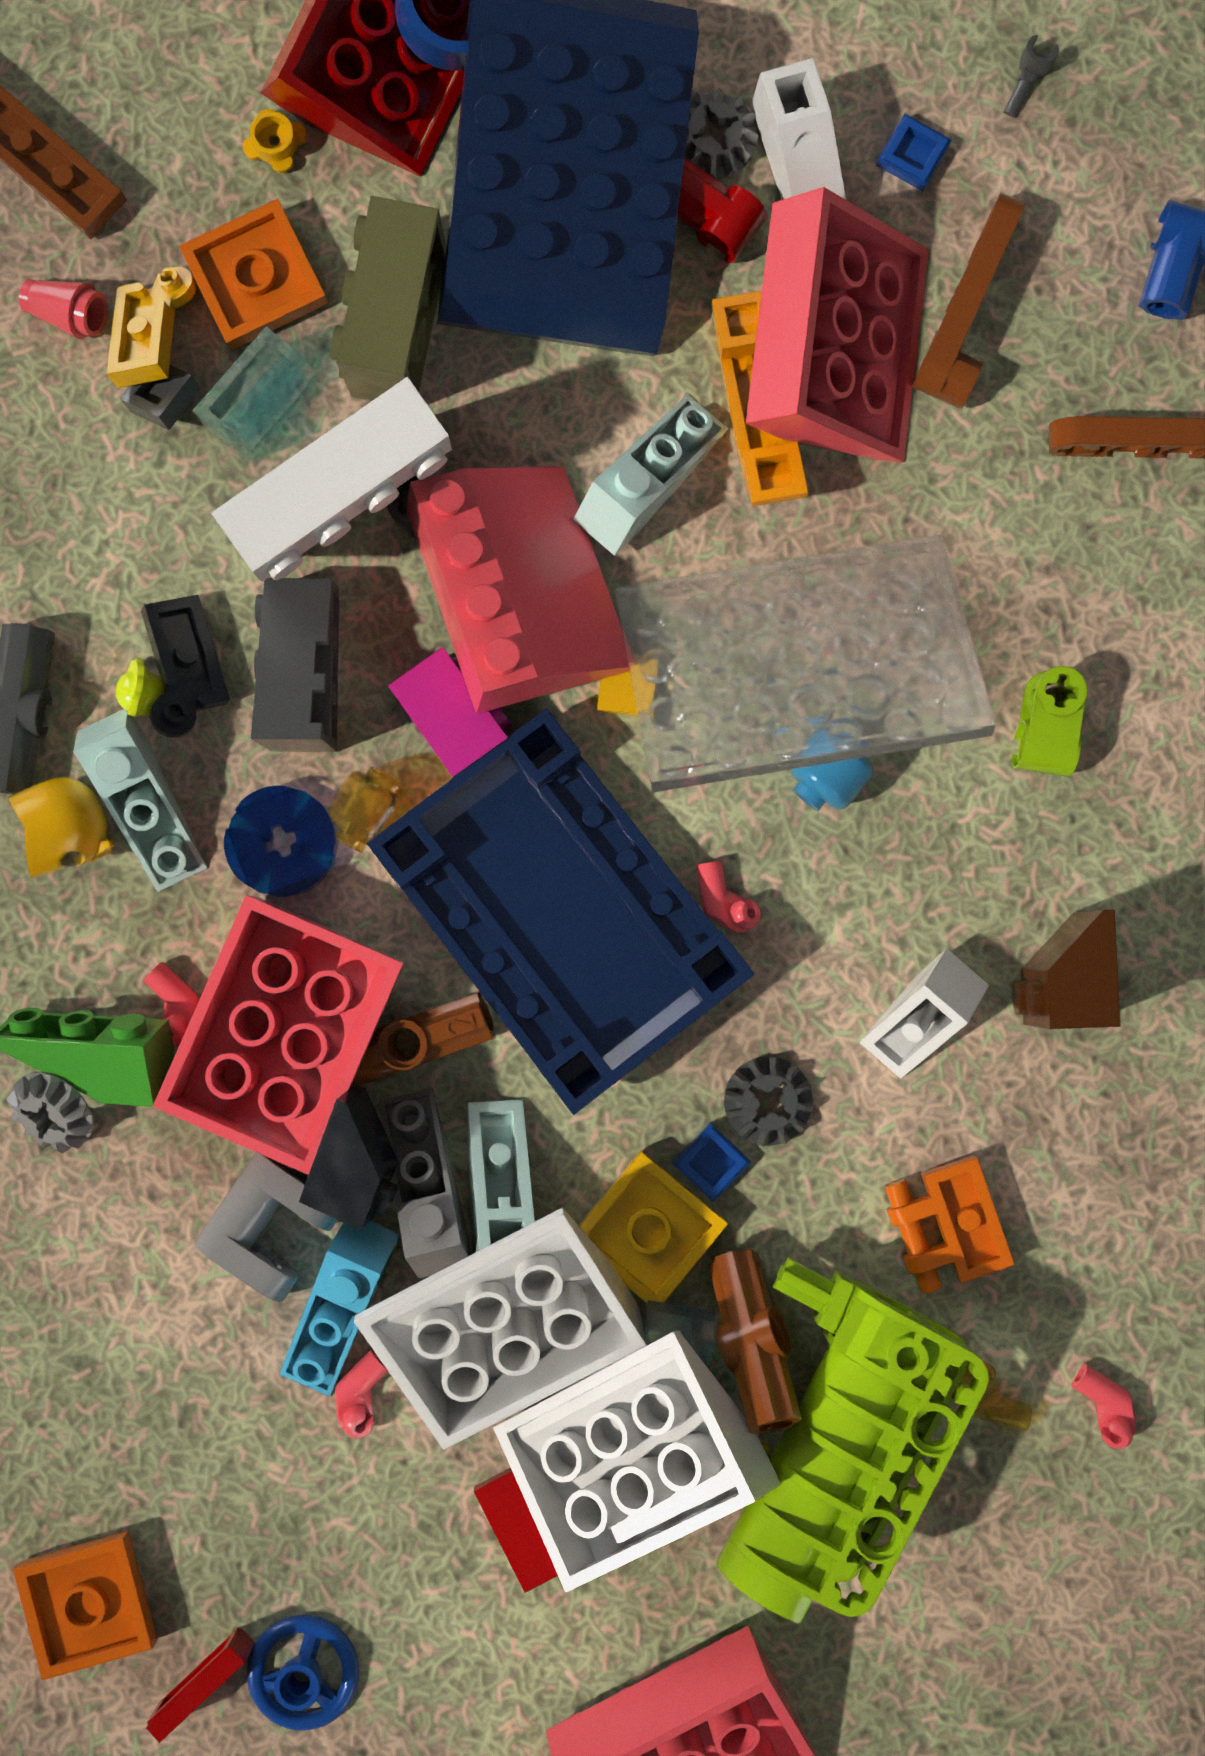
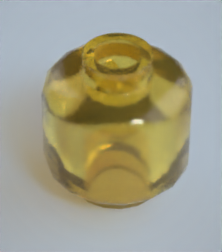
(367, 806)

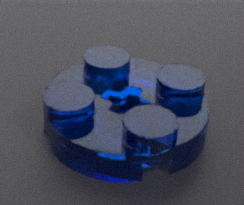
(253, 828)

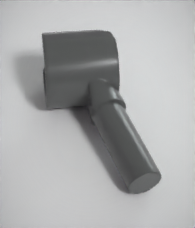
(1032, 68)

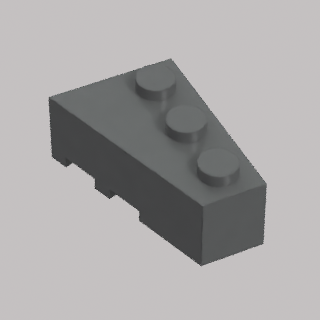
(297, 665)

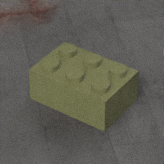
(390, 297)

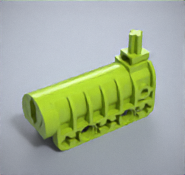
(852, 1448)

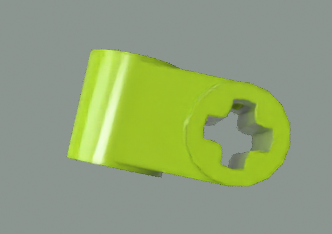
(1048, 729)

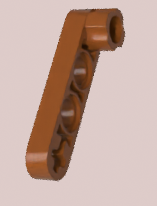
(945, 370)
(1142, 435)

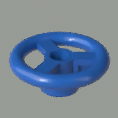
(299, 1695)

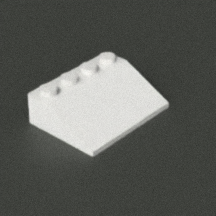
(334, 481)
(504, 1327)
(633, 1459)

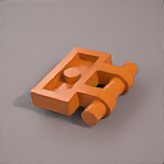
(965, 1219)

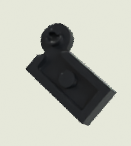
(184, 662)

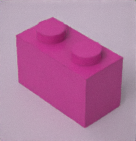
(443, 712)

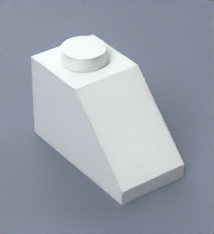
(926, 1014)

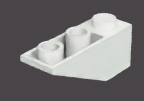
(797, 129)

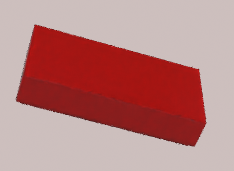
(515, 1529)
(199, 1684)

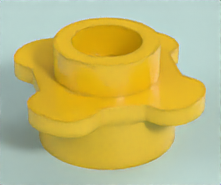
(270, 125)

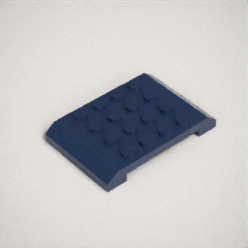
(569, 170)
(560, 911)

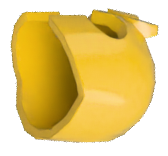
(59, 819)

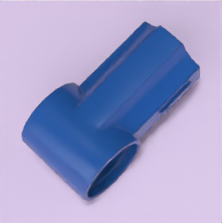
(1176, 262)

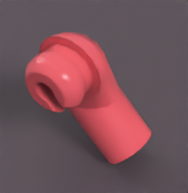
(178, 999)
(1112, 1405)

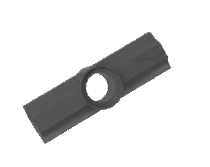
(23, 701)

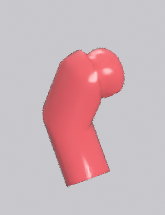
(722, 904)
(354, 1396)

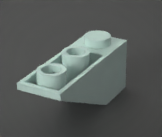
(648, 474)
(139, 798)

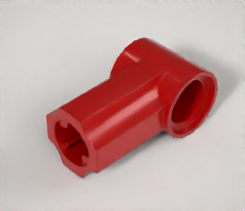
(717, 213)

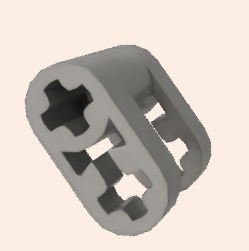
(243, 1215)

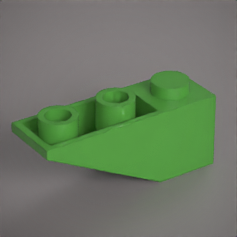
(100, 1056)

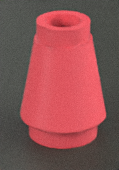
(65, 305)

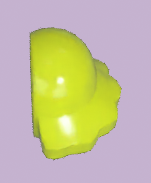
(138, 689)

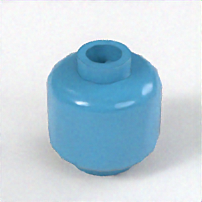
(832, 783)

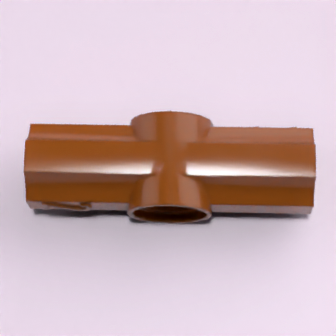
(440, 1033)
(754, 1342)

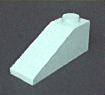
(498, 1171)

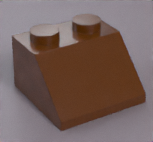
(1072, 976)

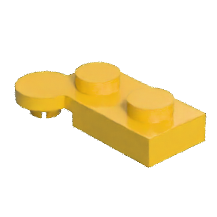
(145, 327)

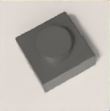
(162, 399)

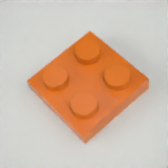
(253, 274)
(85, 1605)

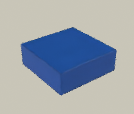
(913, 152)
(711, 1162)

